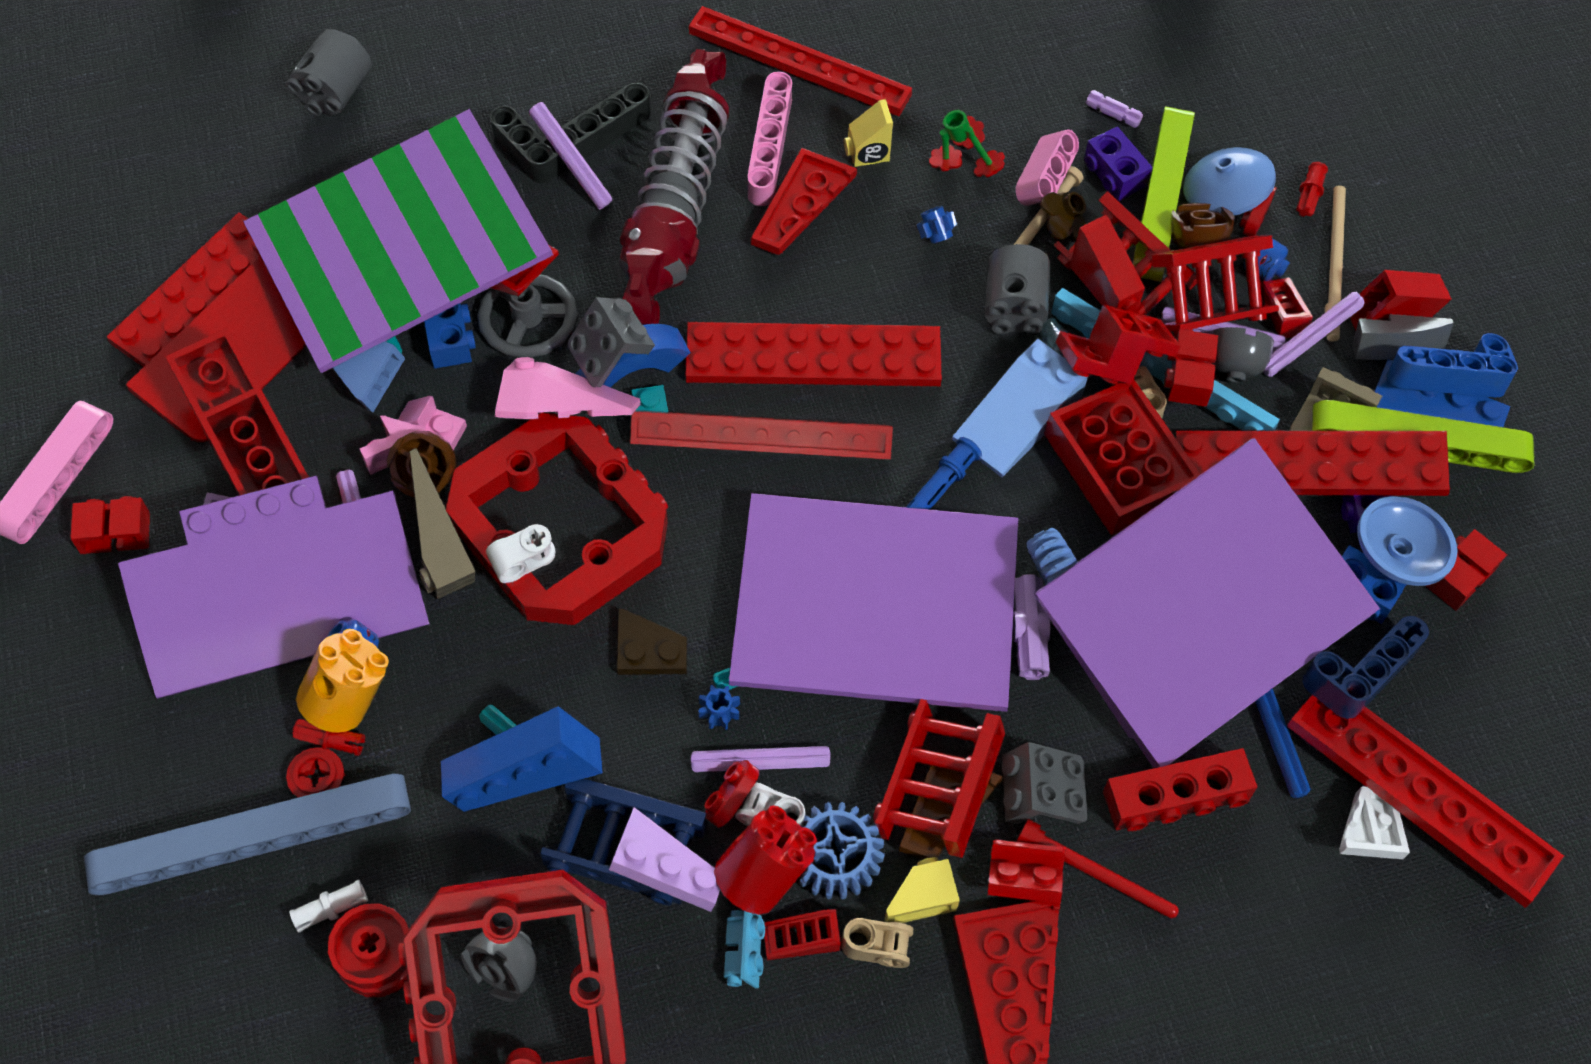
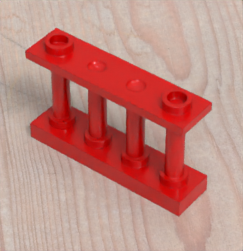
(1134, 233)
(1201, 258)
(964, 799)

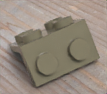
(1335, 387)

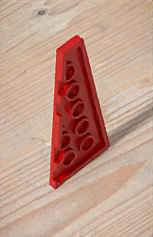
(1011, 978)

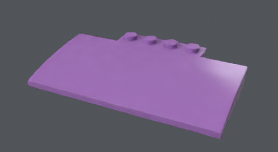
(269, 583)

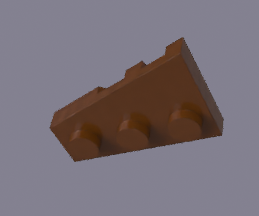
(928, 845)

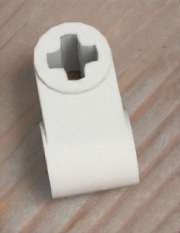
(518, 553)
(763, 797)

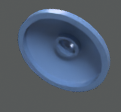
(1230, 179)
(1407, 541)

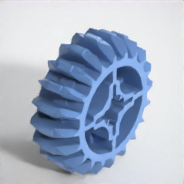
(1050, 554)
(849, 848)

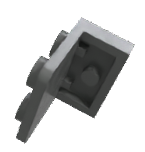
(604, 336)
(1043, 783)

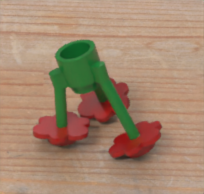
(968, 133)

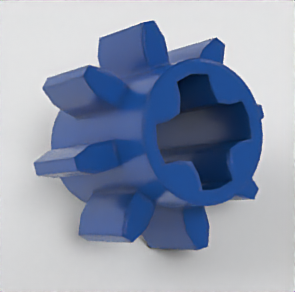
(936, 224)
(713, 700)

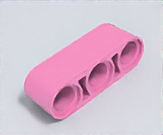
(1047, 166)

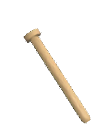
(1072, 178)

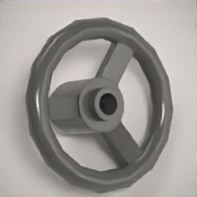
(527, 313)

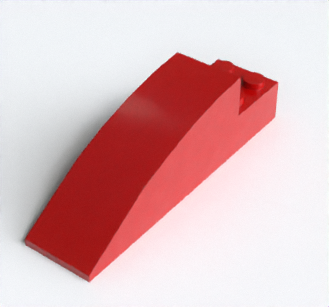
(235, 414)

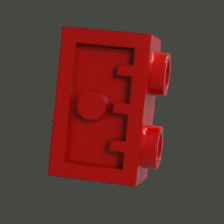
(1026, 871)

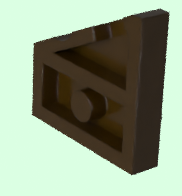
(648, 647)

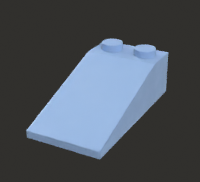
(1019, 406)

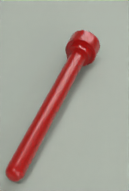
(1033, 834)

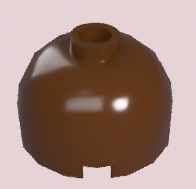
(1199, 226)
(435, 454)

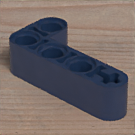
(1351, 689)

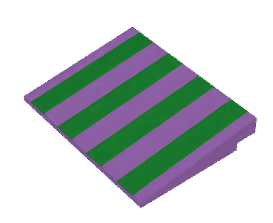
(396, 240)

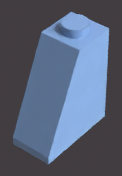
(371, 373)

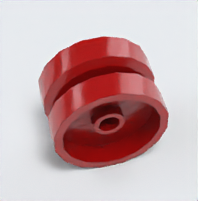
(356, 936)

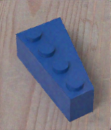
(522, 761)

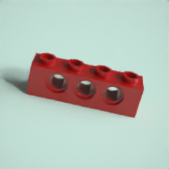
(1227, 768)

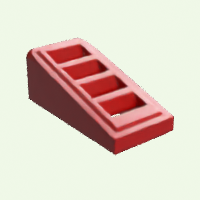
(1292, 316)
(803, 948)

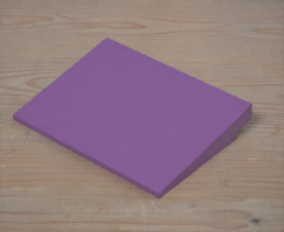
(876, 602)
(1205, 604)

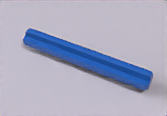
(1282, 745)

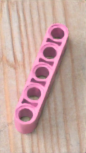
(769, 138)
(52, 471)

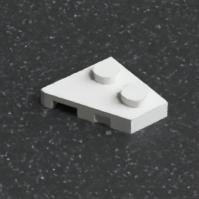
(1373, 828)

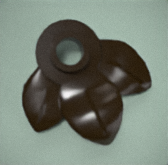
(1064, 214)

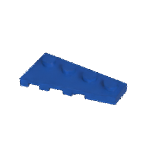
(1443, 405)

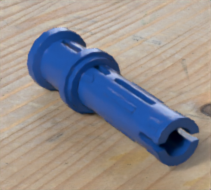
(950, 469)

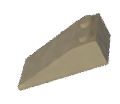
(442, 553)

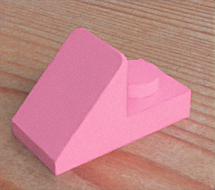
(424, 414)
(377, 451)

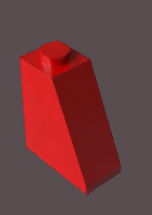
(1106, 267)
(1402, 295)

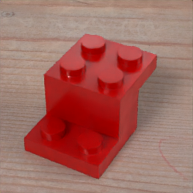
(1117, 345)

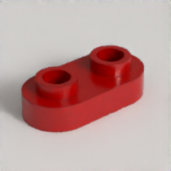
(1253, 219)
(725, 802)

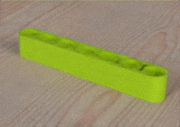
(1165, 181)
(1467, 441)

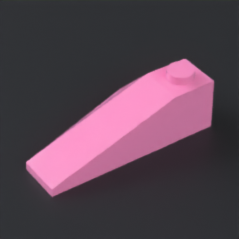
(541, 387)

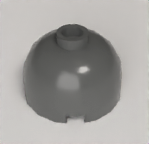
(1241, 354)
(504, 966)

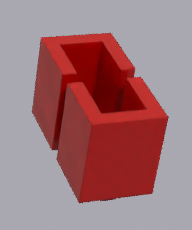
(1192, 371)
(98, 523)
(1474, 565)

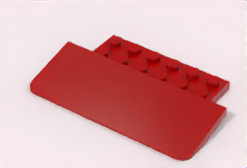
(211, 291)

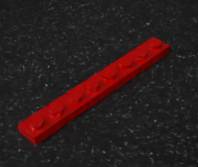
(799, 60)
(761, 434)

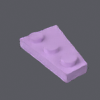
(664, 863)

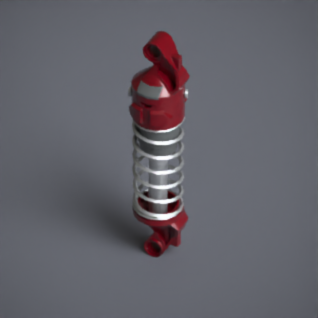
(663, 230)

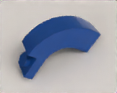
(665, 355)

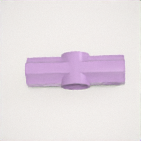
(1030, 629)

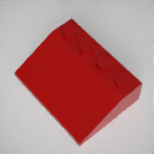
(1119, 453)

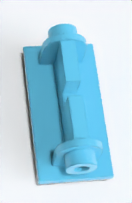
(746, 964)

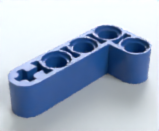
(1475, 373)

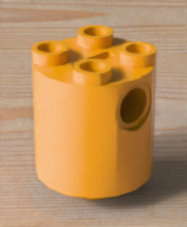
(341, 681)

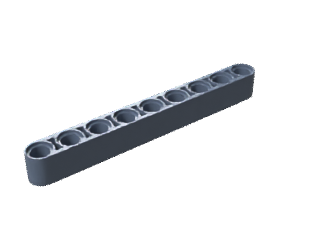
(246, 834)

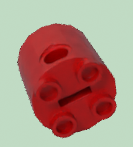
(765, 861)

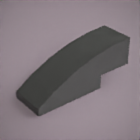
(1383, 338)

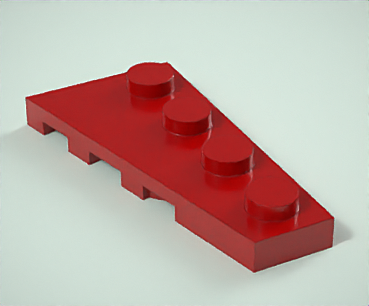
(800, 199)

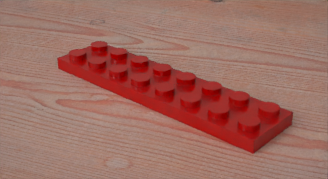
(813, 354)
(1338, 460)
(1431, 798)

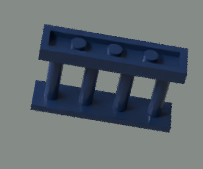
(617, 804)

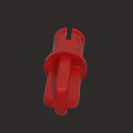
(1311, 189)
(336, 740)

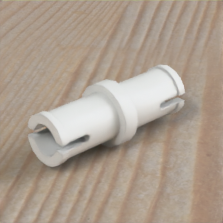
(328, 906)

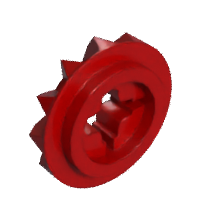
(306, 763)

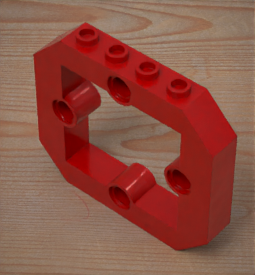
(530, 448)
(523, 900)

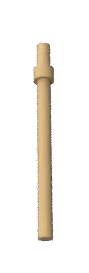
(1336, 254)

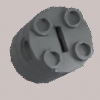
(329, 72)
(1017, 289)

